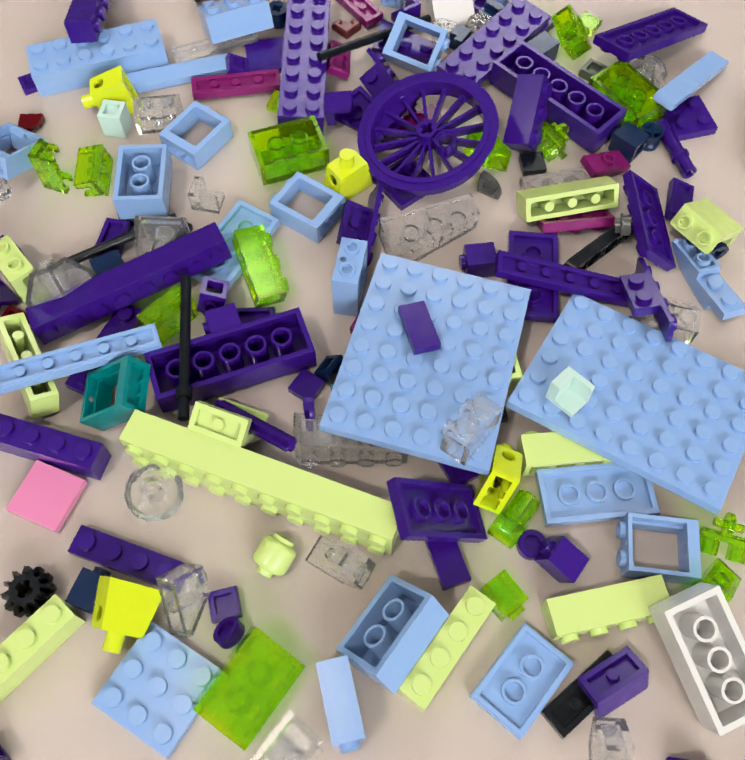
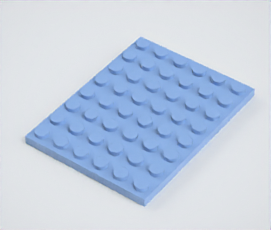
(405, 398)
(653, 404)

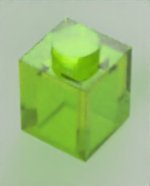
(506, 595)

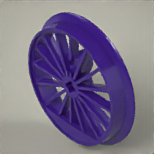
(429, 134)

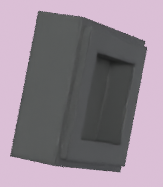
(590, 69)

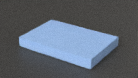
(522, 681)

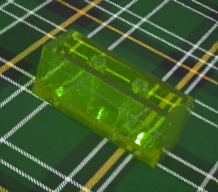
(260, 266)

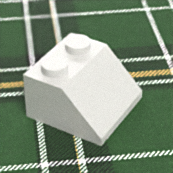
(453, 10)

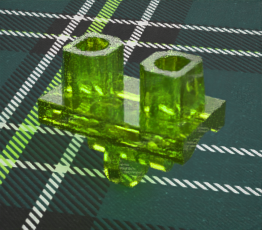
(555, 137)
(711, 538)

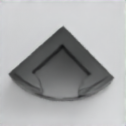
(489, 185)

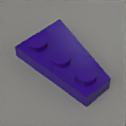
(412, 44)
(353, 118)

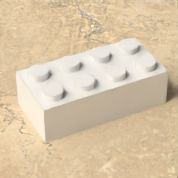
(705, 653)

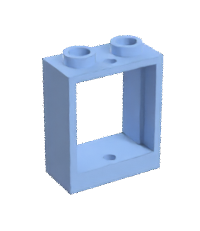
(390, 50)
(208, 147)
(18, 161)
(326, 218)
(349, 276)
(688, 547)
(340, 704)

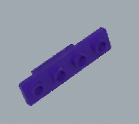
(379, 76)
(360, 221)
(646, 299)

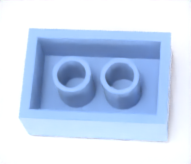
(234, 18)
(142, 181)
(393, 632)

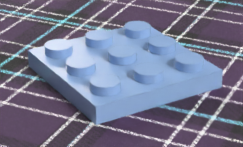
(155, 689)

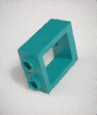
(132, 386)

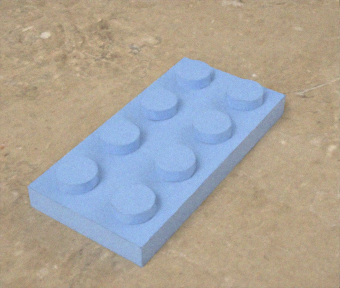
(239, 217)
(593, 494)

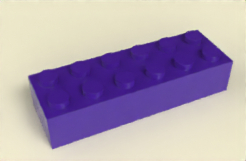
(573, 101)
(234, 358)

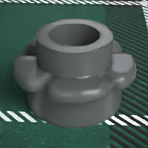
(623, 225)

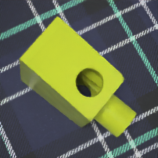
(110, 86)
(348, 174)
(506, 468)
(123, 610)

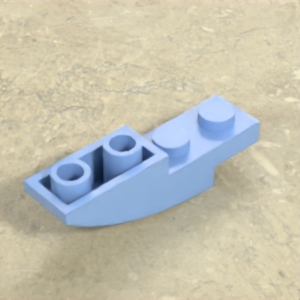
(706, 283)

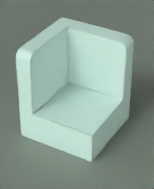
(114, 118)
(570, 391)

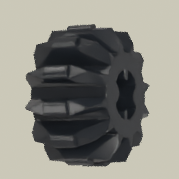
(16, 595)

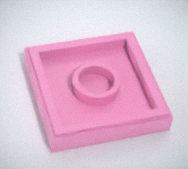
(47, 496)

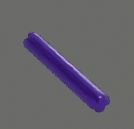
(263, 429)

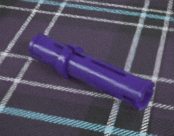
(678, 154)

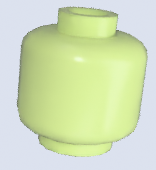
(274, 555)

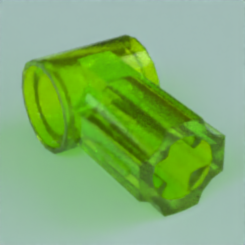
(511, 522)

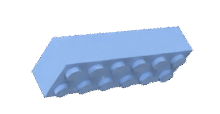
(69, 66)

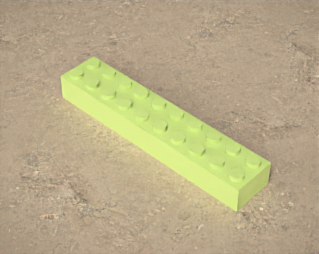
(263, 482)

